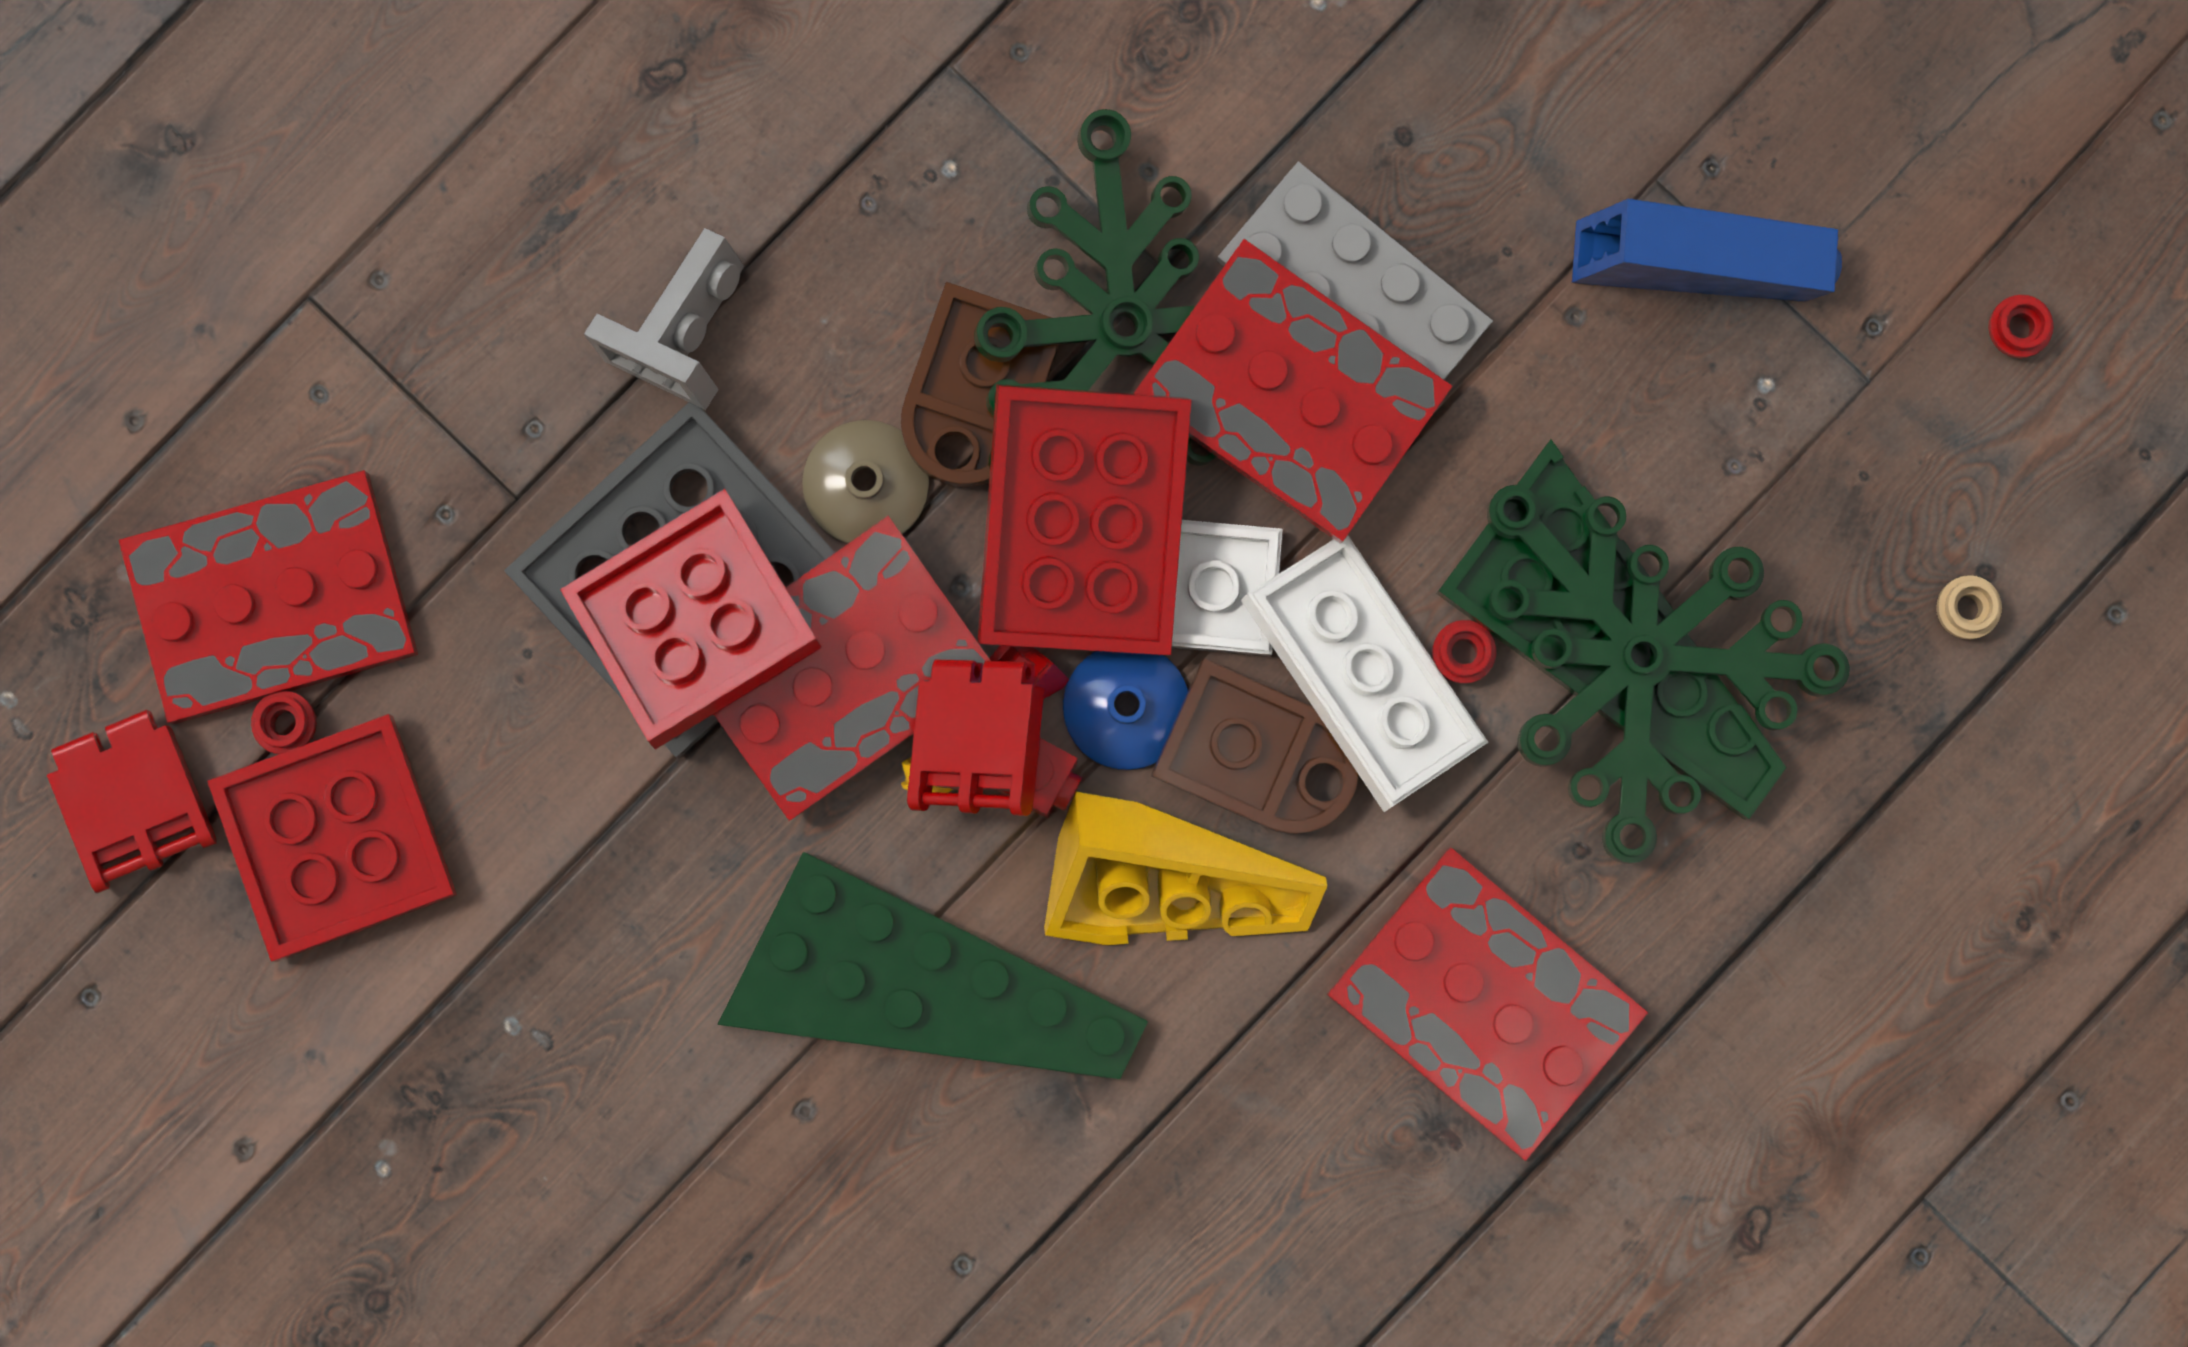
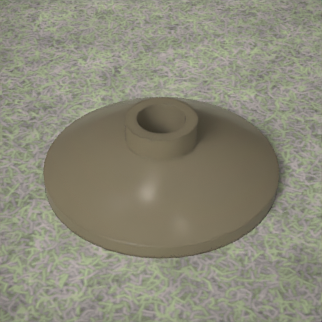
(829, 474)

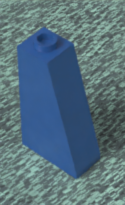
(1704, 252)

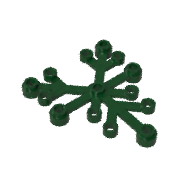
(1115, 252)
(1591, 598)

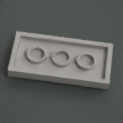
(1362, 271)

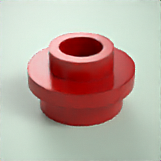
(2034, 313)
(1482, 643)
(267, 712)

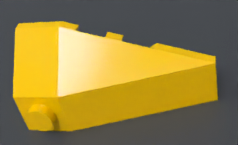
(1148, 872)

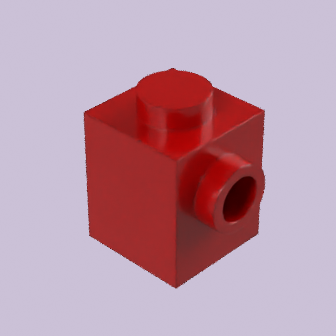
(1054, 779)

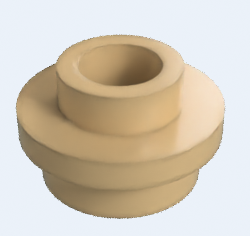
(1987, 601)

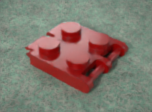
(976, 734)
(128, 798)

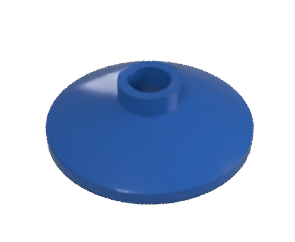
(1097, 726)

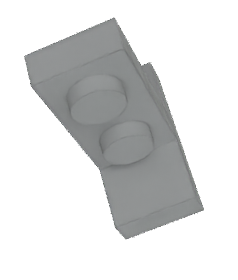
(675, 324)

